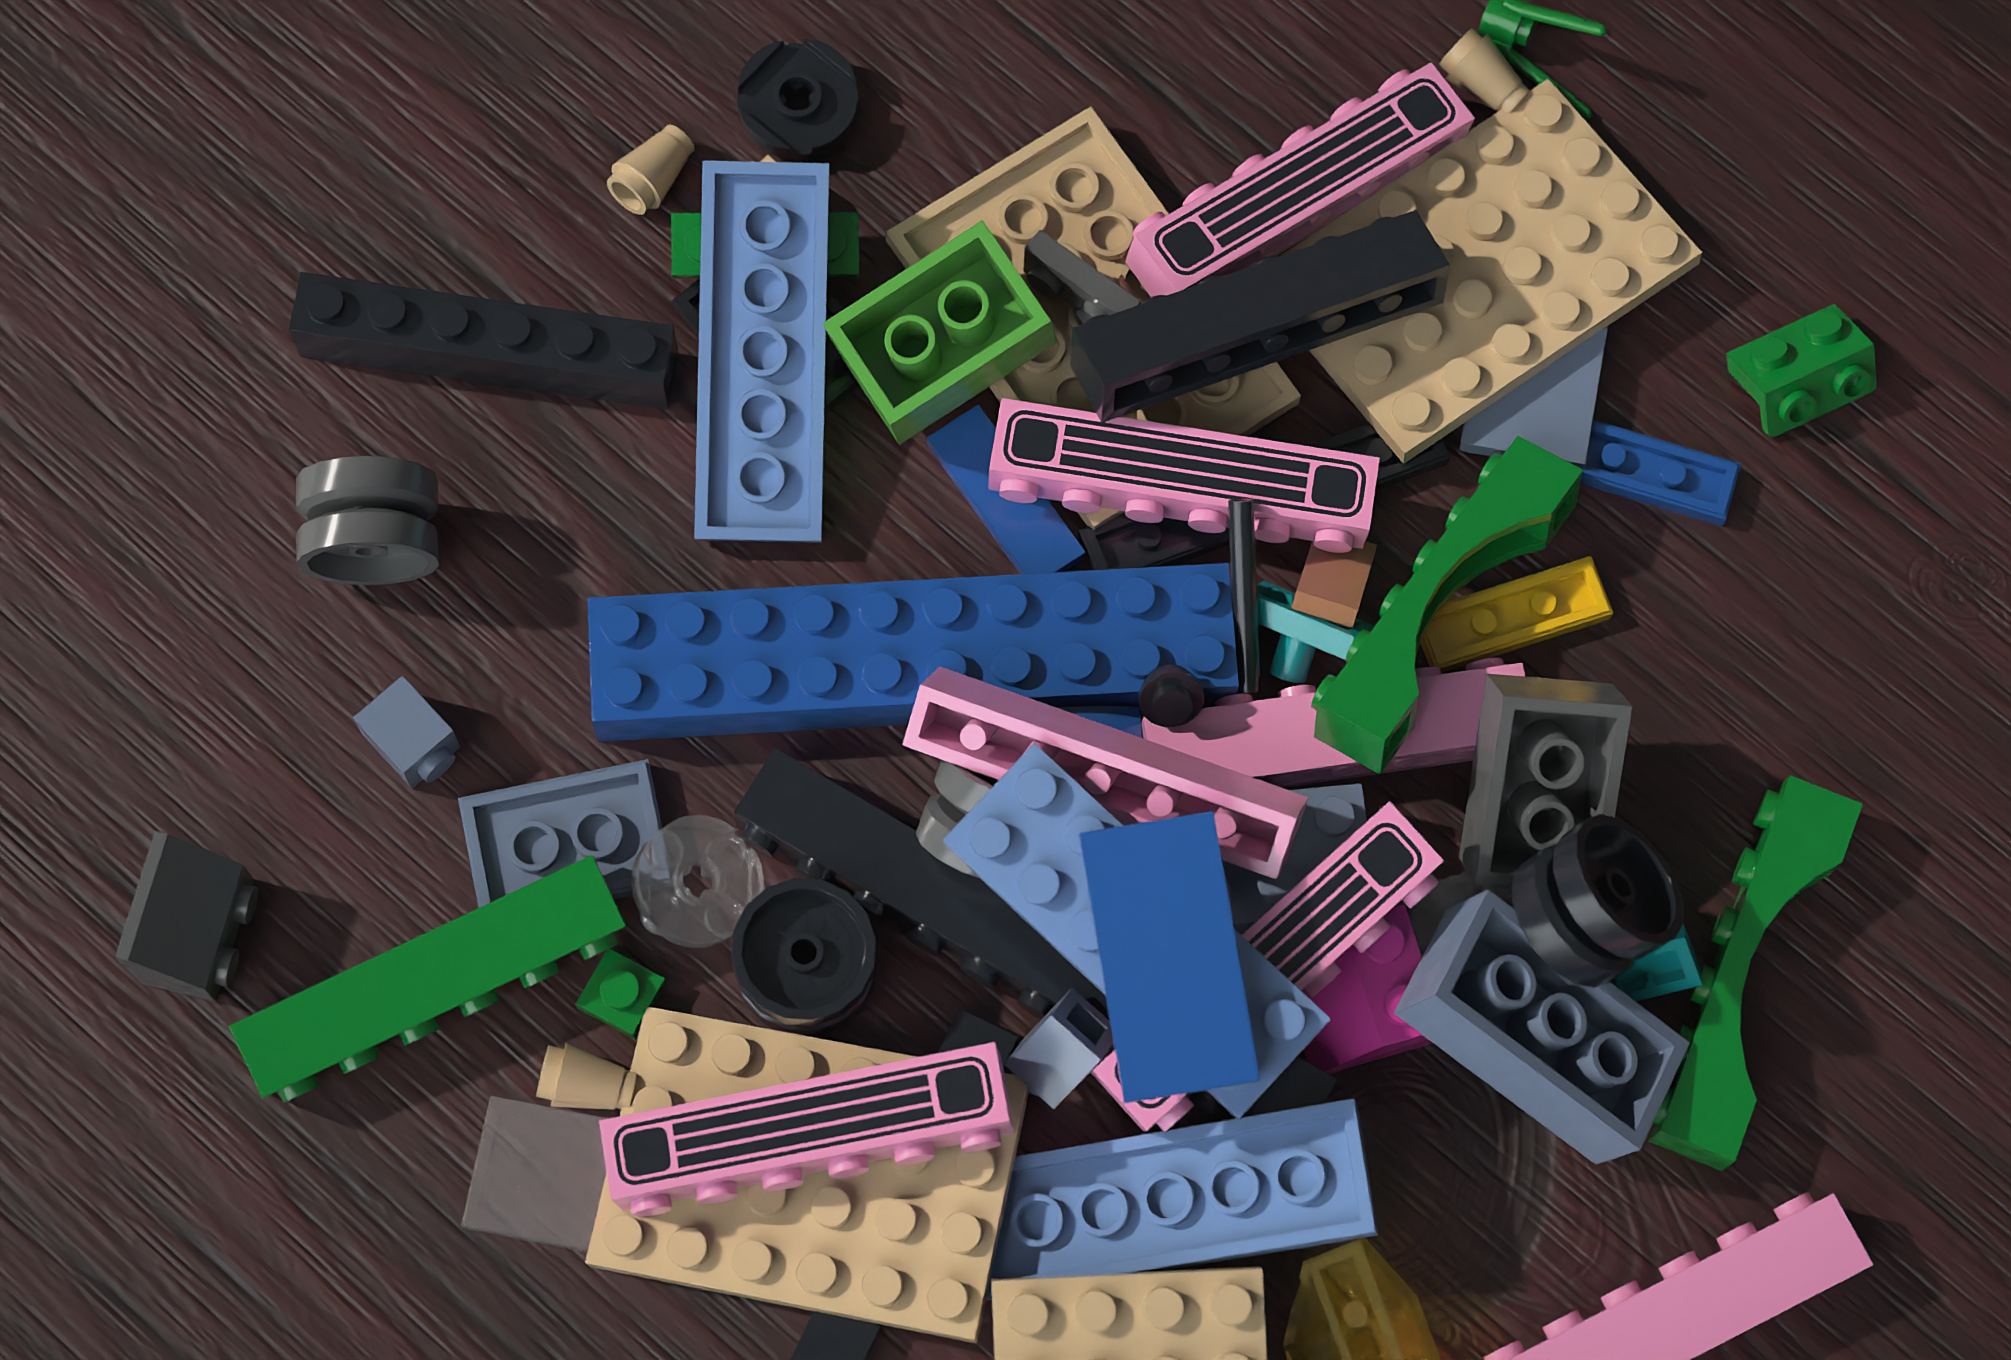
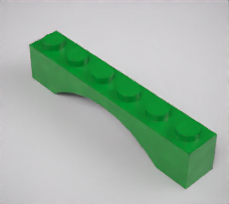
(1511, 514)
(1711, 1091)

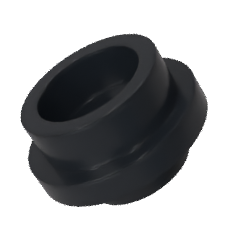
(1171, 696)

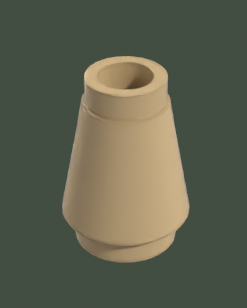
(1483, 72)
(649, 171)
(584, 1080)

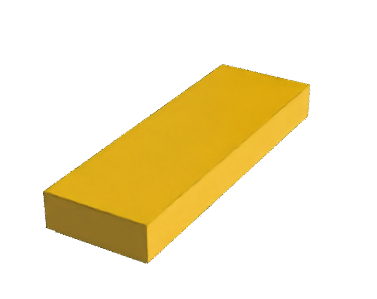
(1516, 615)

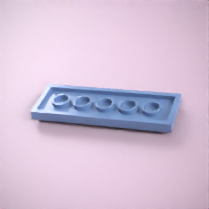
(762, 352)
(1030, 854)
(1189, 1196)

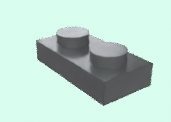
(1062, 274)

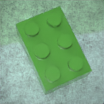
(941, 332)

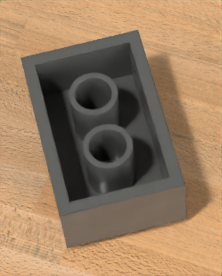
(1539, 768)

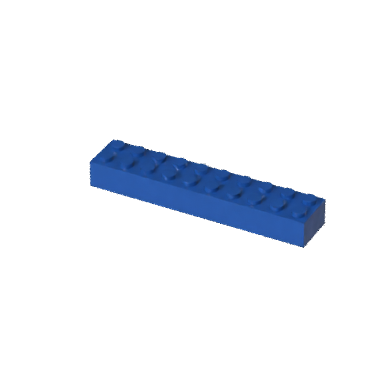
(865, 648)

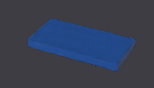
(1168, 957)

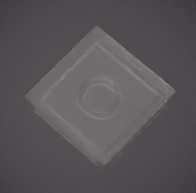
(537, 1174)

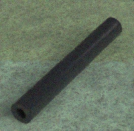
(1244, 593)

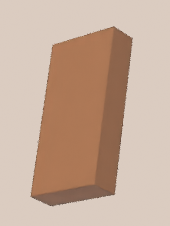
(1334, 584)

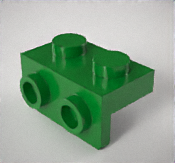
(1805, 369)

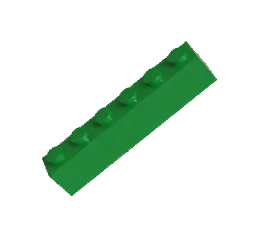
(427, 977)

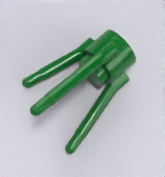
(1515, 22)

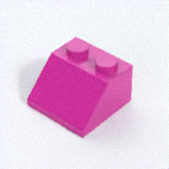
(1364, 1001)

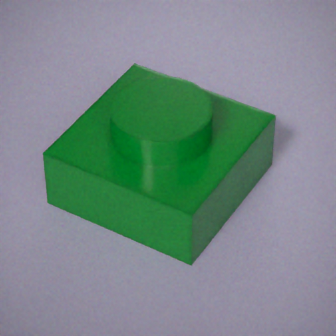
(620, 993)

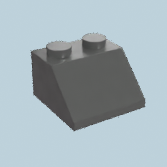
(186, 919)

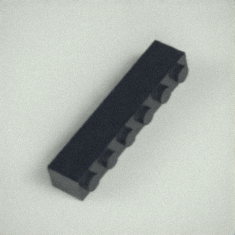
(1258, 315)
(484, 340)

